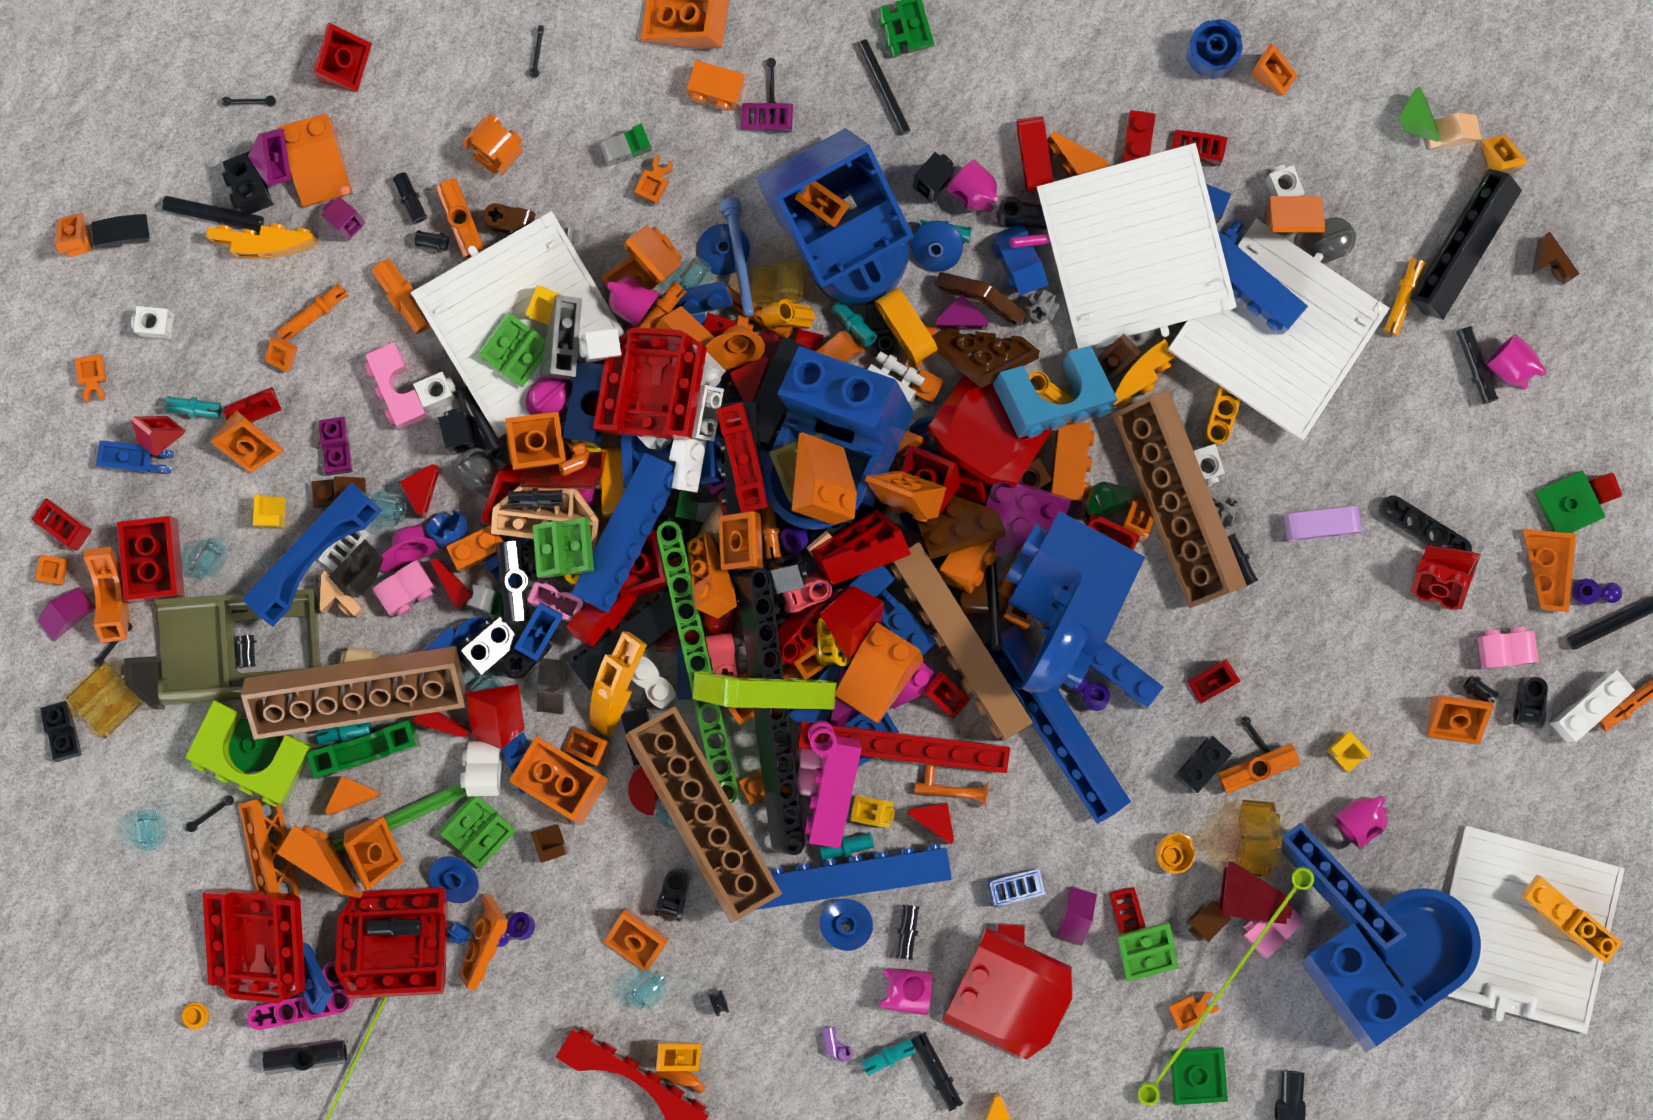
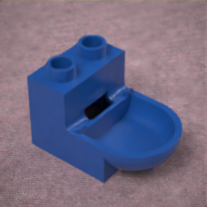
(870, 242)
(844, 398)
(1077, 588)
(1384, 998)

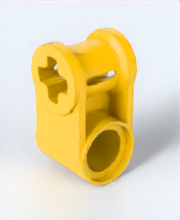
(827, 644)

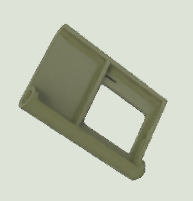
(201, 650)

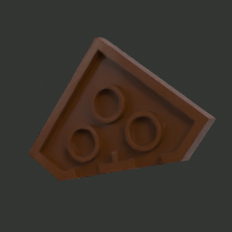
(983, 355)
(960, 527)

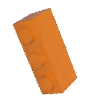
(1072, 461)

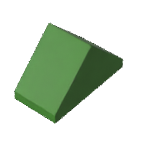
(1418, 118)

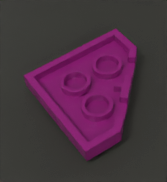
(1021, 509)

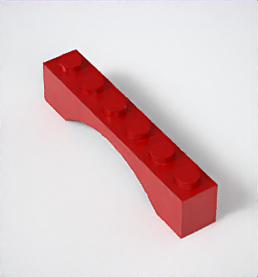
(585, 1054)

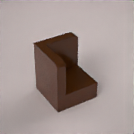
(549, 843)

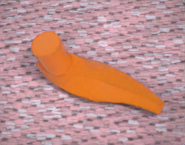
(683, 1078)

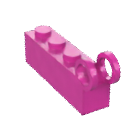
(834, 785)

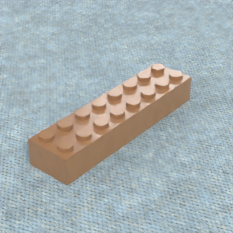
(1179, 499)
(961, 643)
(354, 692)
(703, 814)

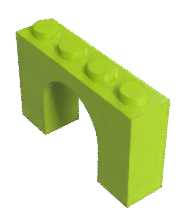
(211, 752)

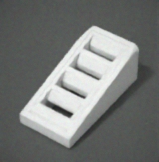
(331, 550)

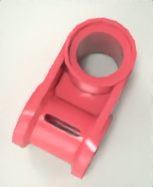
(807, 596)
(722, 654)

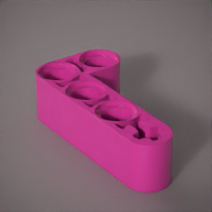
(301, 1008)

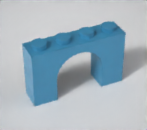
(1033, 414)

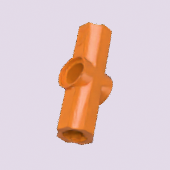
(455, 204)
(400, 295)
(1274, 761)

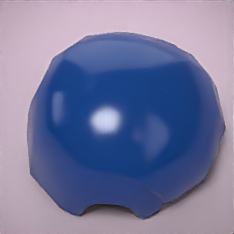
(446, 528)

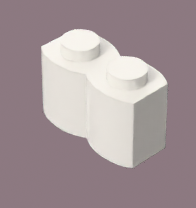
(657, 689)
(482, 769)

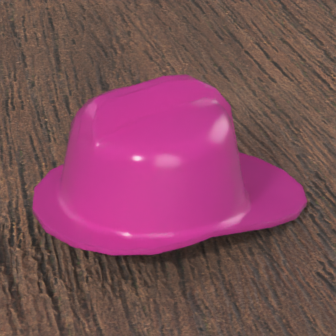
(548, 396)
(407, 546)

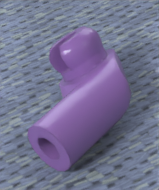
(834, 1047)

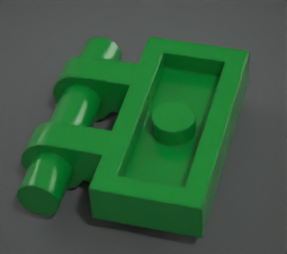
(913, 23)

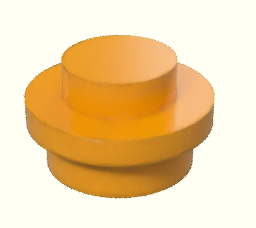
(195, 1015)

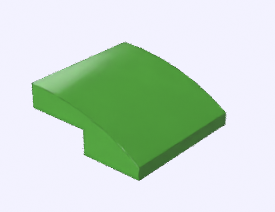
(513, 349)
(563, 548)
(477, 830)
(1147, 951)

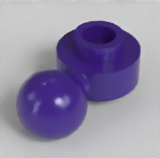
(794, 540)
(1610, 592)
(1091, 692)
(515, 926)

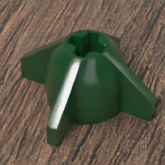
(1106, 499)

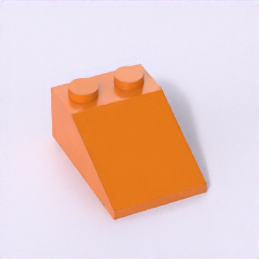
(685, 22)
(316, 160)
(652, 254)
(823, 481)
(907, 494)
(878, 672)
(558, 780)
(318, 856)

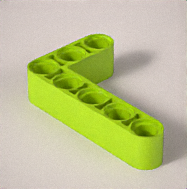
(763, 693)

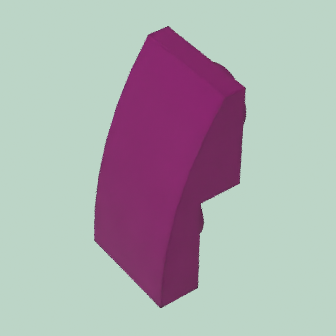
(335, 446)

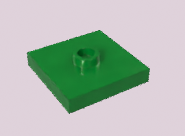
(1570, 504)
(251, 754)
(1199, 1076)

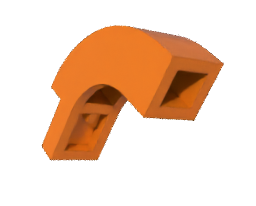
(111, 610)

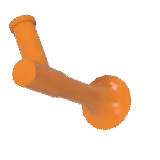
(932, 789)

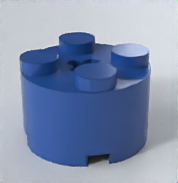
(1210, 62)

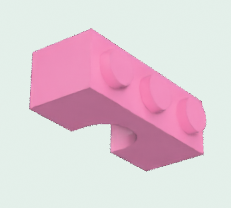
(385, 366)

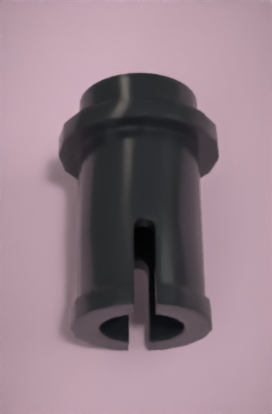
(430, 240)
(246, 650)
(1475, 686)

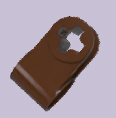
(512, 218)
(977, 601)

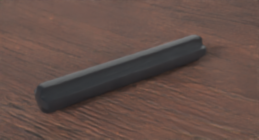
(212, 213)
(1611, 624)

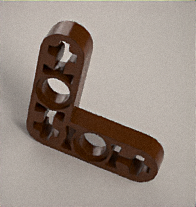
(982, 292)

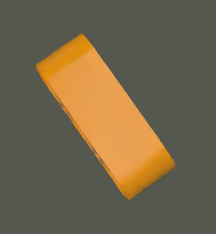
(906, 325)
(1218, 420)
(612, 481)

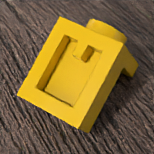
(872, 811)

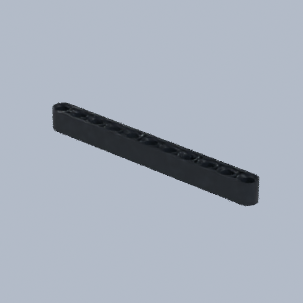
(778, 723)

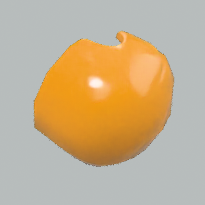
(1175, 853)

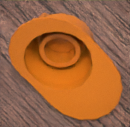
(736, 347)

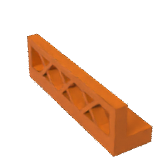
(260, 847)

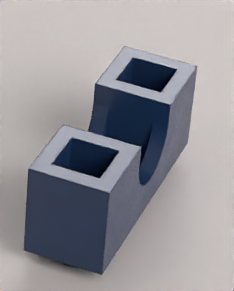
(579, 425)

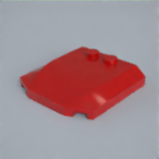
(651, 385)
(980, 436)
(254, 944)
(387, 964)
(1011, 995)

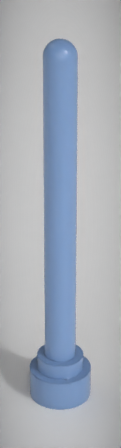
(731, 210)

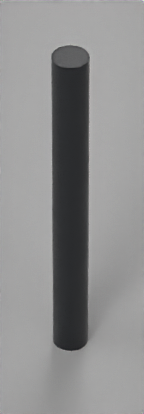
(884, 87)
(994, 610)

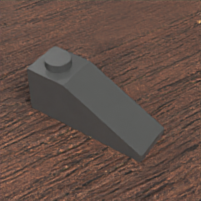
(562, 339)

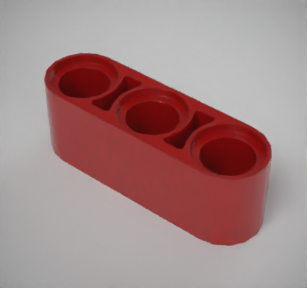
(1034, 152)
(799, 632)

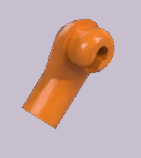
(577, 461)

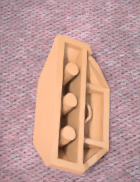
(520, 520)

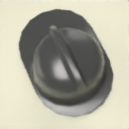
(1333, 243)
(478, 471)

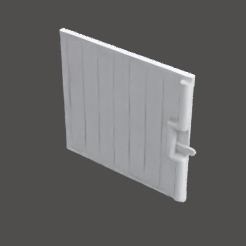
(1137, 246)
(479, 292)
(1292, 372)
(1523, 958)

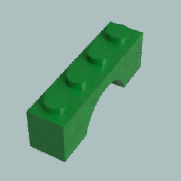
(363, 750)

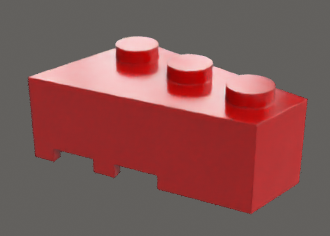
(860, 548)

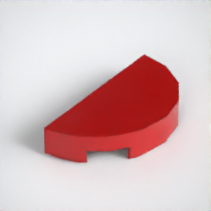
(642, 792)

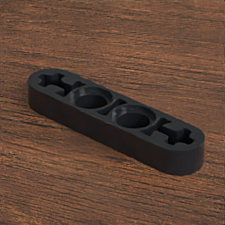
(1427, 524)

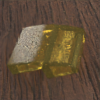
(104, 700)

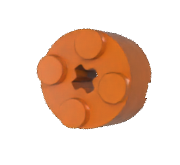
(493, 145)

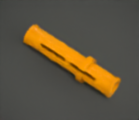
(1402, 300)

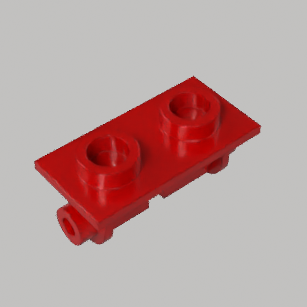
(255, 406)

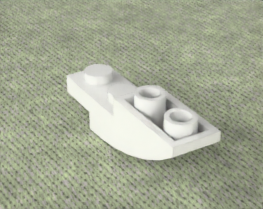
(690, 452)

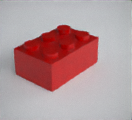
(150, 559)

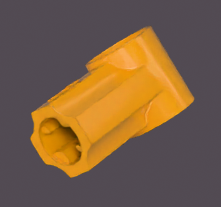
(787, 314)
(1048, 390)

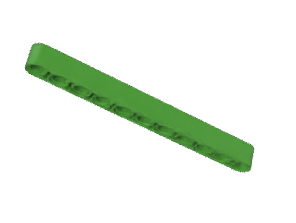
(697, 649)

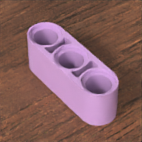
(1322, 523)

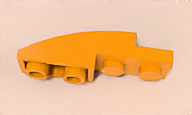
(271, 243)
(1142, 374)
(612, 683)
(1570, 919)

